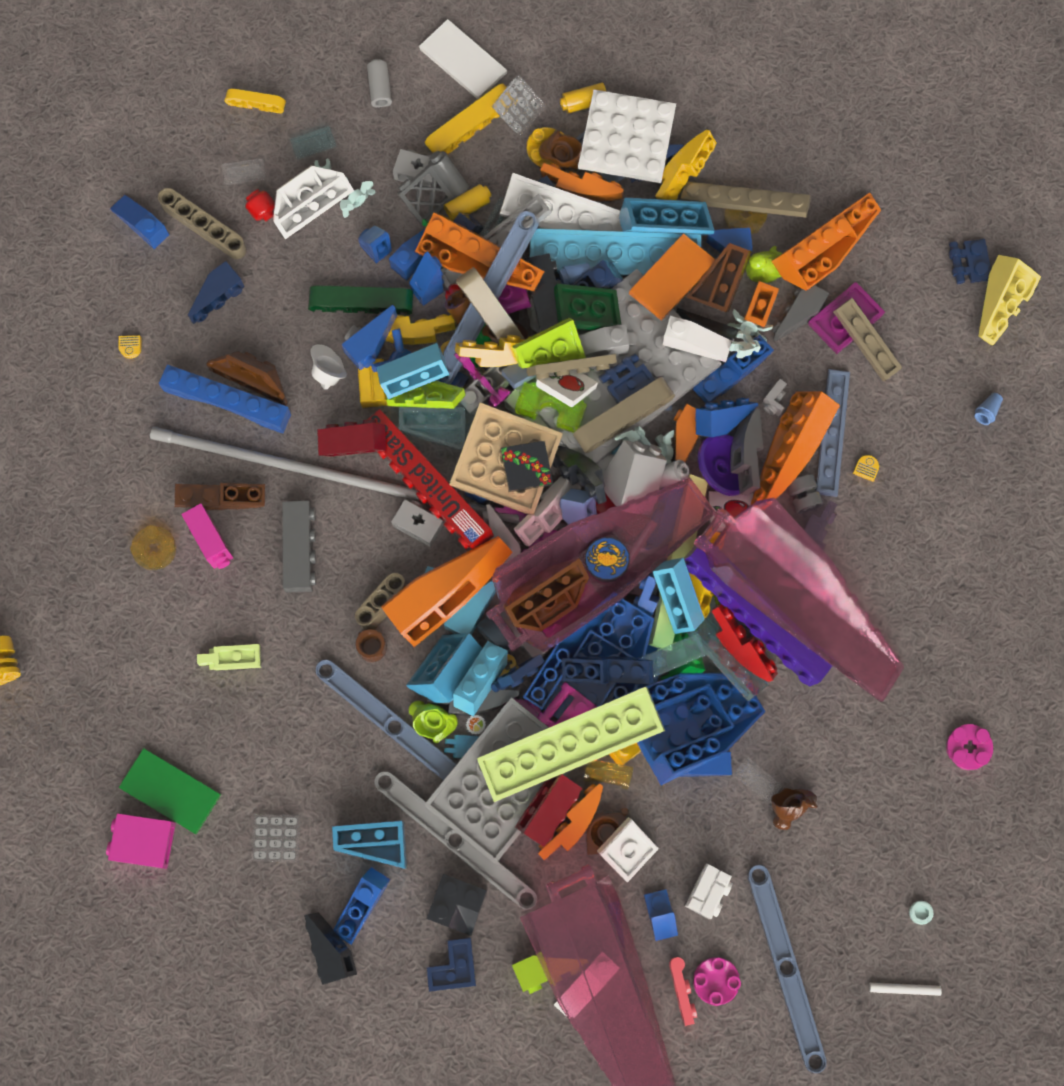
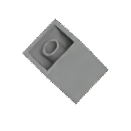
(633, 472)

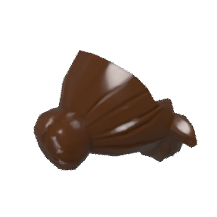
(561, 150)
(791, 805)

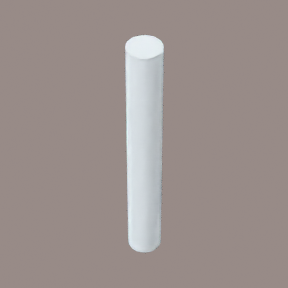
(905, 988)

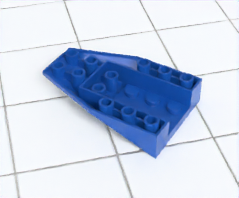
(614, 633)
(700, 720)

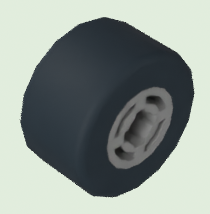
(491, 633)

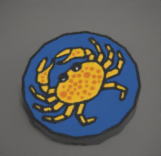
(607, 559)

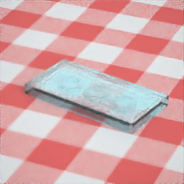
(744, 680)

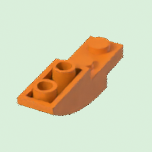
(589, 187)
(581, 815)

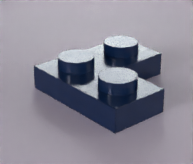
(459, 972)

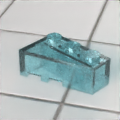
(435, 425)

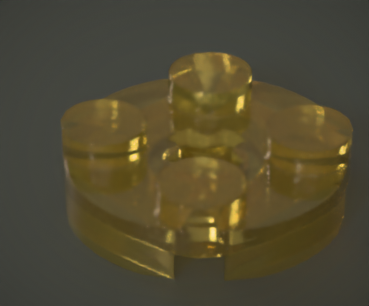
(736, 220)
(153, 560)

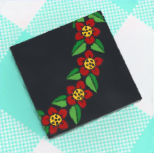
(526, 466)

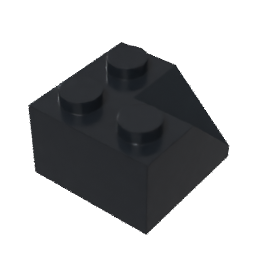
(457, 904)

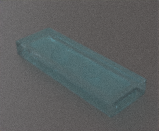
(676, 654)

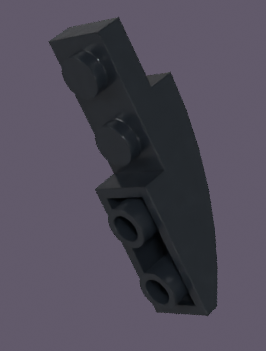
(581, 470)

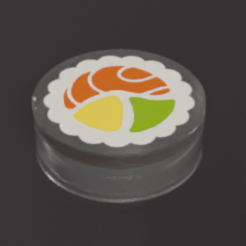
(475, 724)

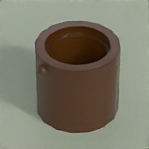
(457, 305)
(371, 645)

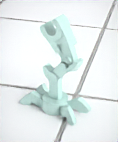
(355, 198)
(747, 330)
(663, 441)

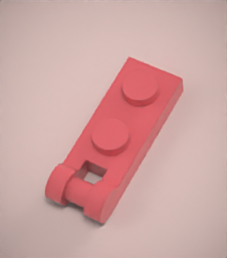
(682, 990)

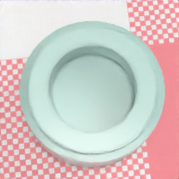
(921, 912)

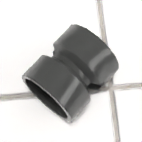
(805, 486)

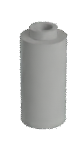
(379, 83)
(674, 472)

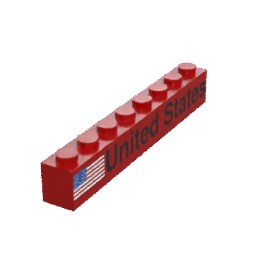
(432, 487)

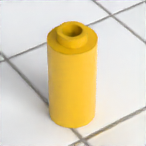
(579, 98)
(468, 201)

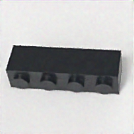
(544, 296)

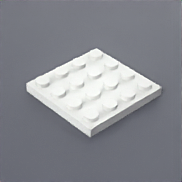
(627, 136)

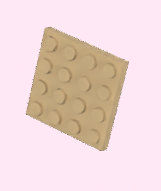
(481, 463)

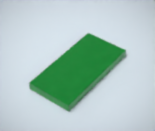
(170, 791)

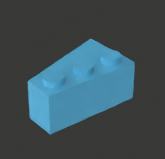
(373, 841)

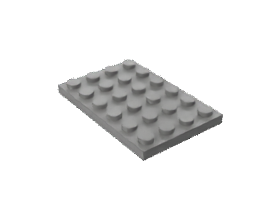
(464, 796)

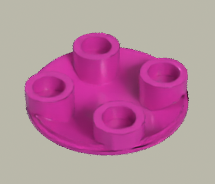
(716, 981)

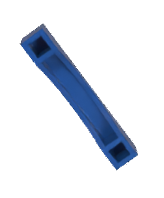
(198, 388)

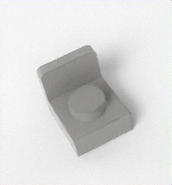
(774, 396)

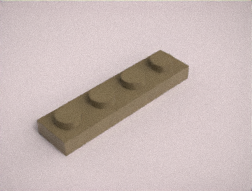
(867, 339)
(563, 368)

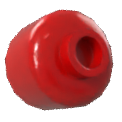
(260, 205)

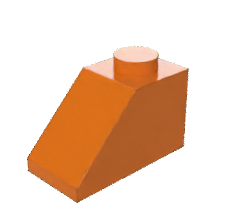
(761, 304)

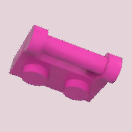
(577, 706)

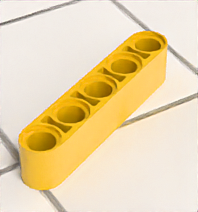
(465, 123)

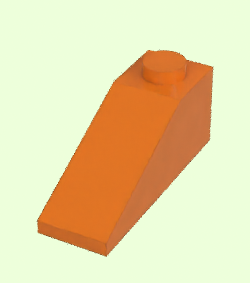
(685, 433)

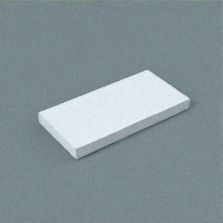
(463, 59)

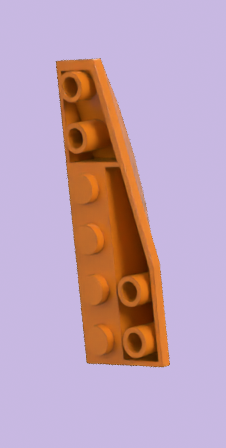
(826, 246)
(462, 249)
(795, 441)
(444, 590)

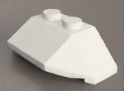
(308, 197)

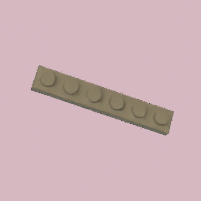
(747, 199)

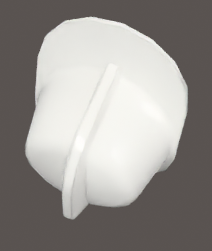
(326, 366)

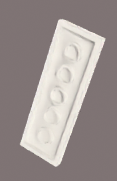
(567, 209)

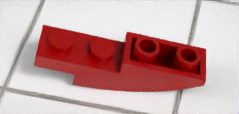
(746, 651)

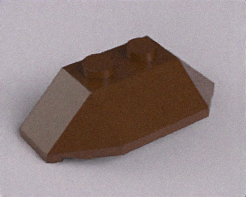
(250, 373)
(547, 596)

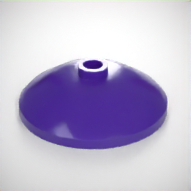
(715, 464)

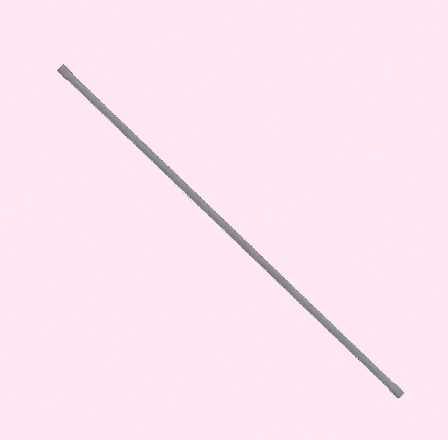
(171, 437)

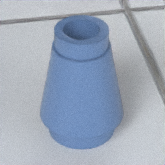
(572, 273)
(988, 409)

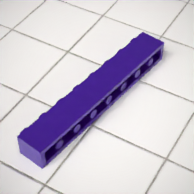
(793, 653)

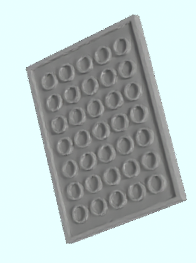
(646, 336)

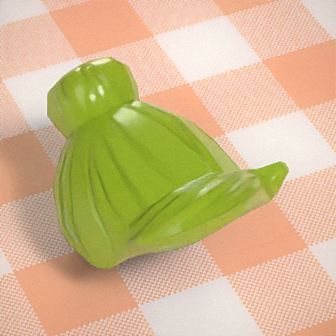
(761, 267)
(432, 720)

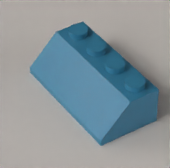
(665, 216)

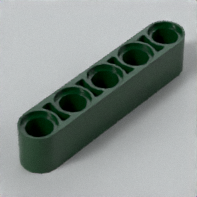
(355, 299)

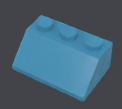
(445, 667)

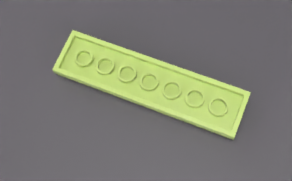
(571, 744)

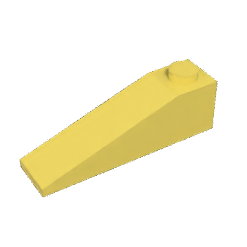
(1007, 286)

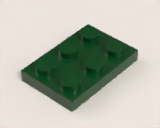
(587, 306)

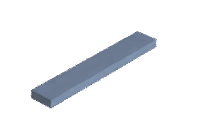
(832, 442)

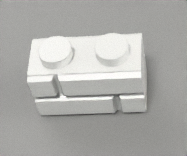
(709, 891)

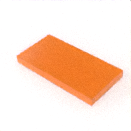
(672, 277)

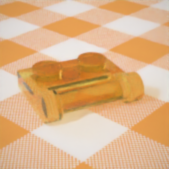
(608, 773)

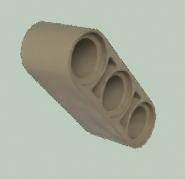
(370, 606)

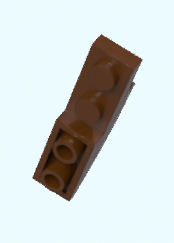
(220, 496)

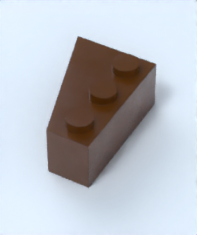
(722, 279)

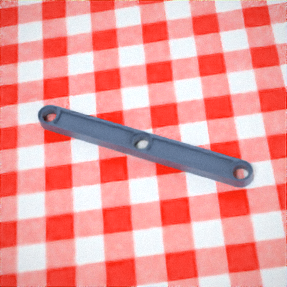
(496, 280)
(383, 716)
(791, 984)

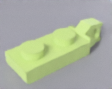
(231, 657)

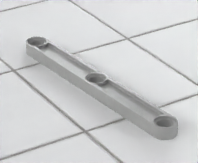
(494, 873)

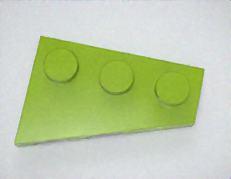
(549, 346)

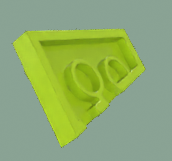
(430, 395)

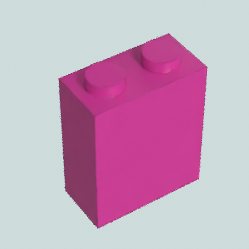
(207, 536)
(141, 841)

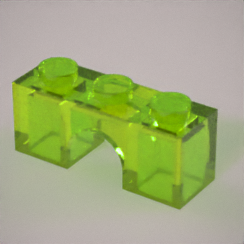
(534, 399)

